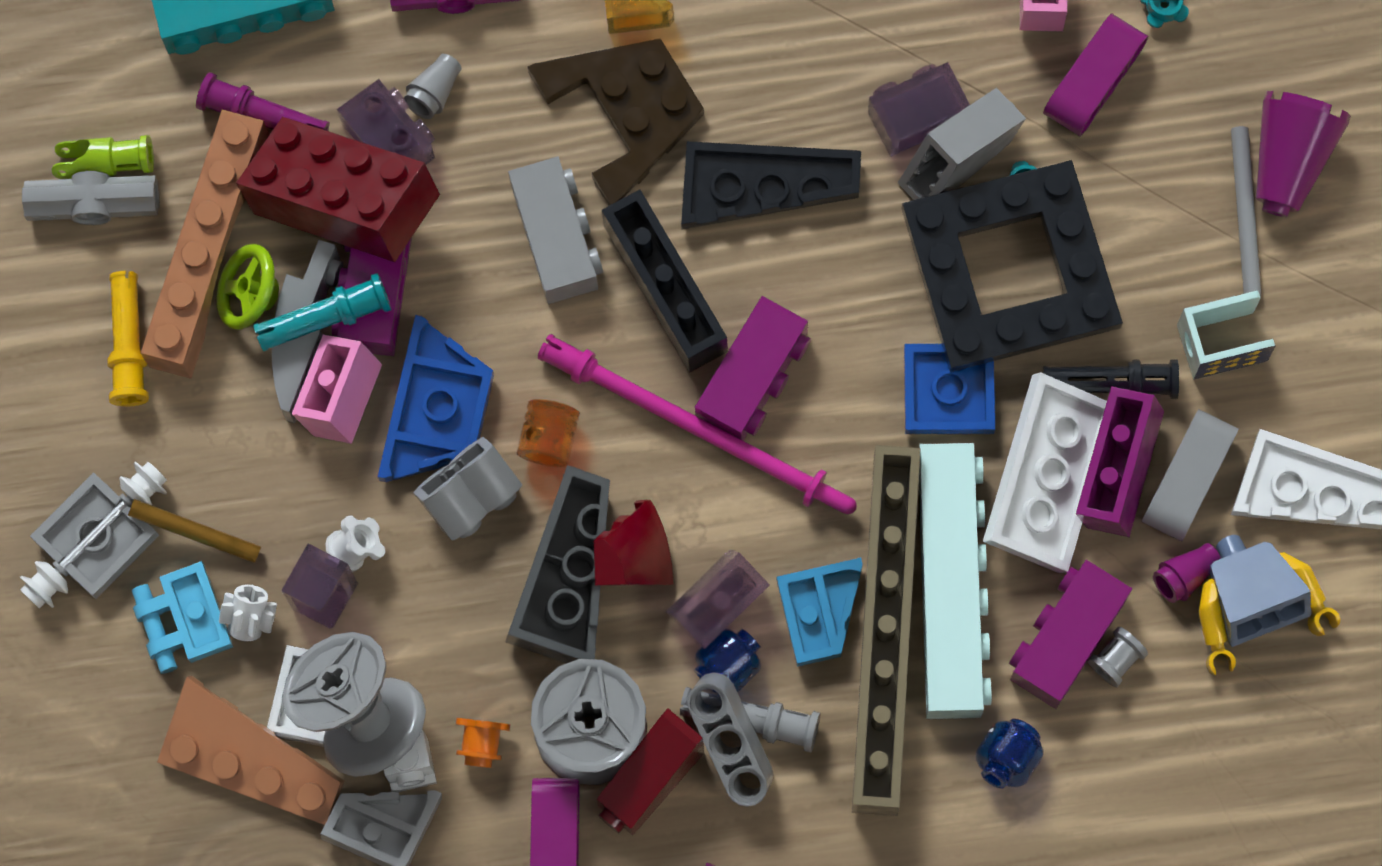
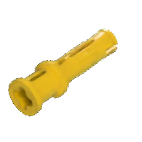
(126, 356)

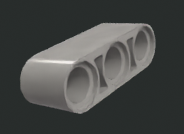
(1190, 475)
(728, 760)

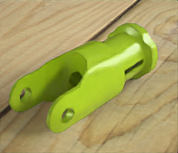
(104, 156)

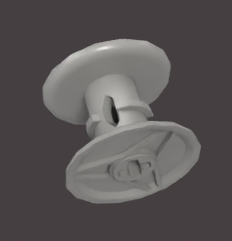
(582, 691)
(344, 692)

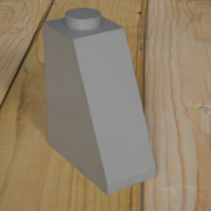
(962, 146)

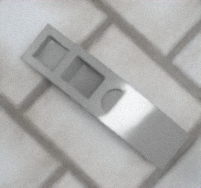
(293, 359)

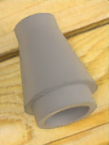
(430, 90)

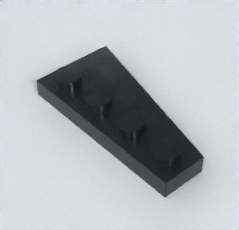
(756, 180)

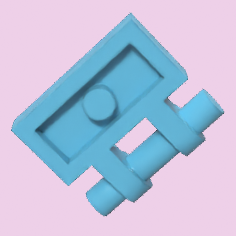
(194, 612)

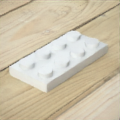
(1046, 474)

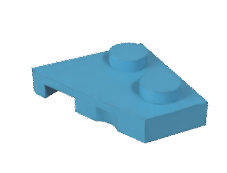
(819, 609)

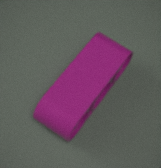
(1095, 75)
(555, 822)

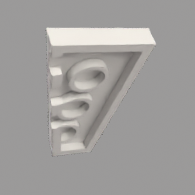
(1308, 485)

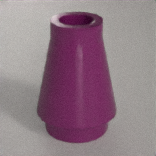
(1185, 573)

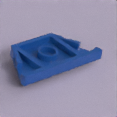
(436, 404)

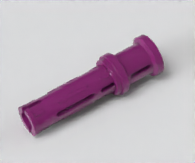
(224, 96)

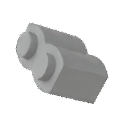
(468, 489)

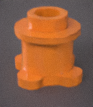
(480, 741)

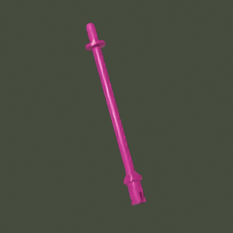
(585, 368)

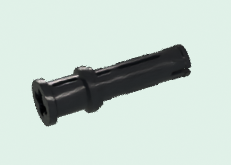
(1134, 372)

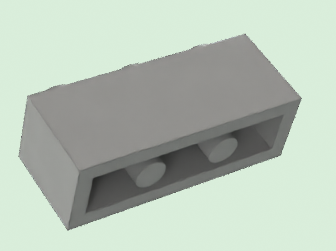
(555, 229)

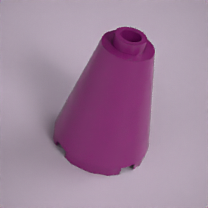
(1294, 148)

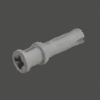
(771, 721)

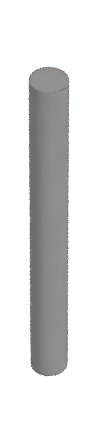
(1245, 209)

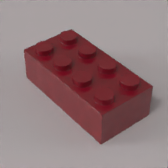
(338, 188)

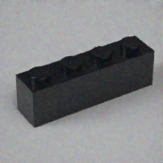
(664, 281)

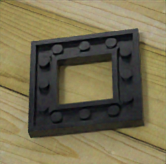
(1045, 192)

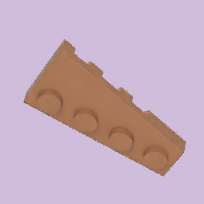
(235, 752)

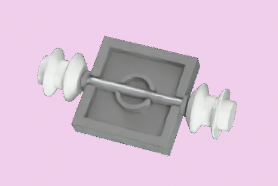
(93, 536)

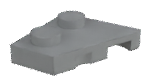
(381, 826)

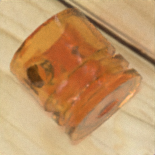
(548, 433)

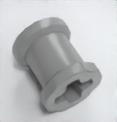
(1117, 656)

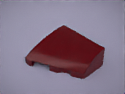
(634, 550)

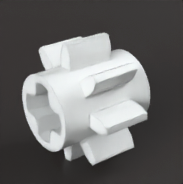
(247, 612)

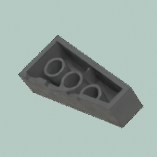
(560, 595)

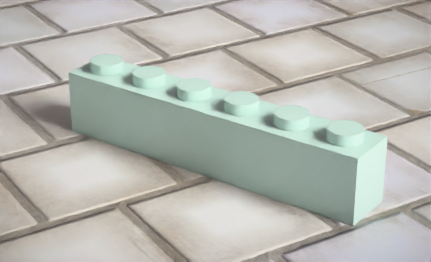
(951, 581)

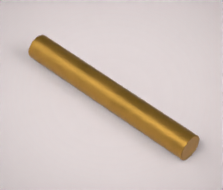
(194, 531)

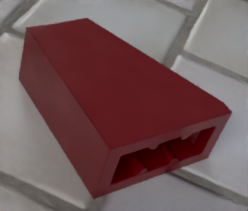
(650, 773)

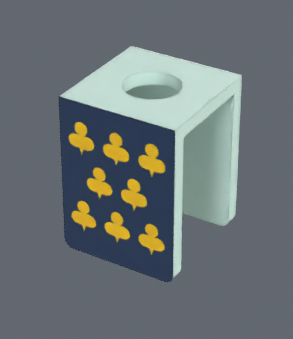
(1213, 312)

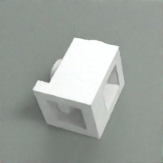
(413, 769)

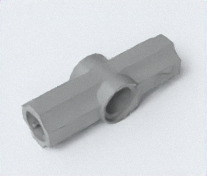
(91, 198)

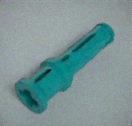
(343, 306)

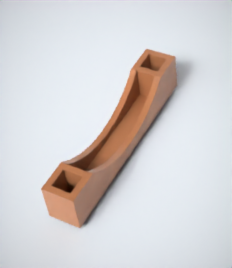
(188, 289)

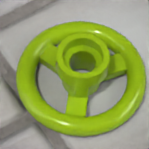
(254, 289)

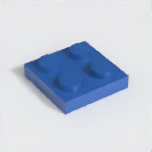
(943, 399)

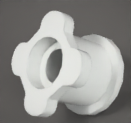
(355, 542)

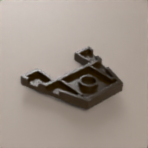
(641, 97)

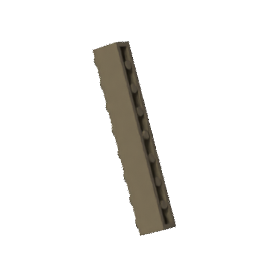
(886, 631)

